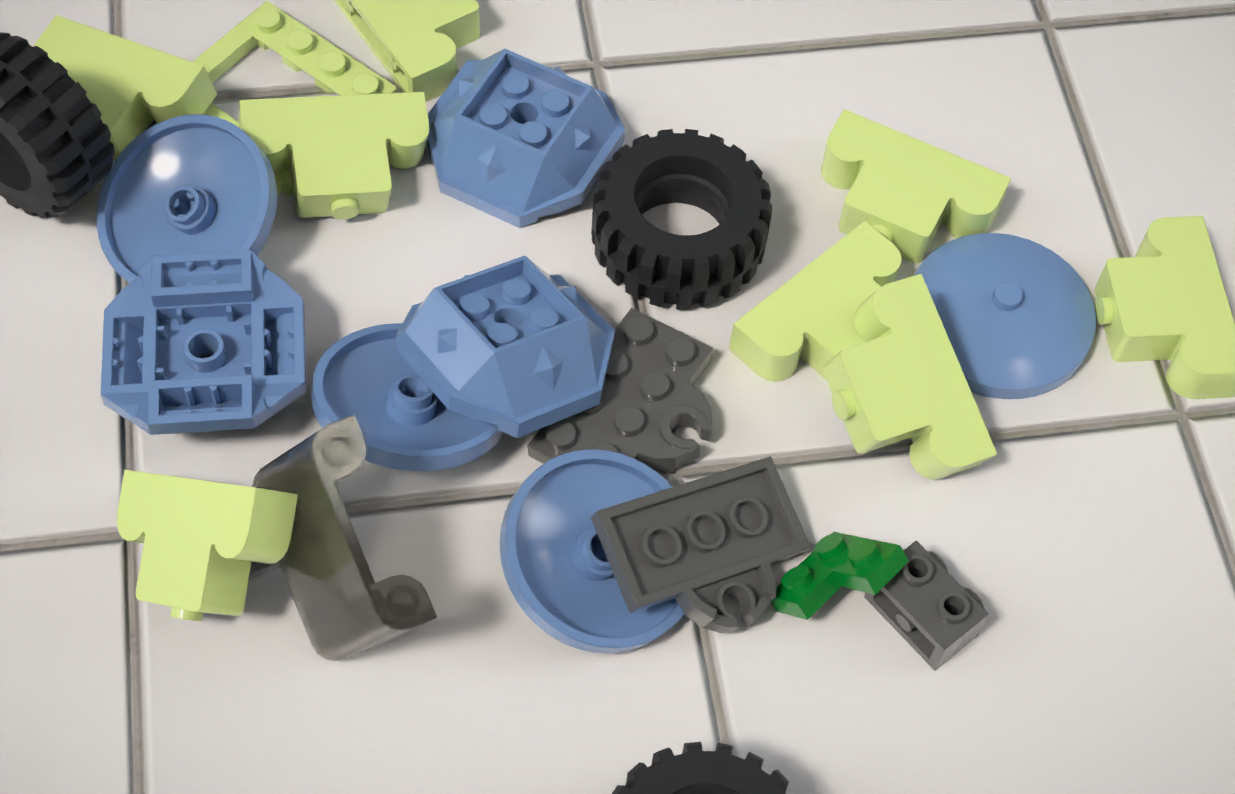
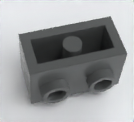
(930, 607)

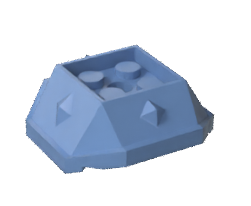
(520, 138)
(197, 308)
(509, 347)

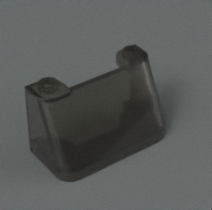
(324, 560)

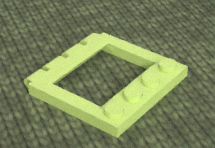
(301, 51)

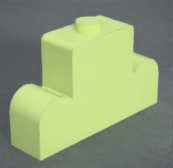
(416, 38)
(127, 78)
(339, 146)
(907, 186)
(816, 308)
(1171, 308)
(908, 384)
(201, 539)

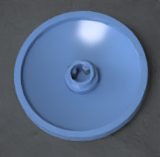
(186, 191)
(1010, 313)
(394, 407)
(558, 559)

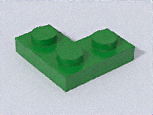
(837, 563)

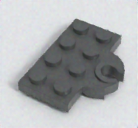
(642, 400)
(704, 543)

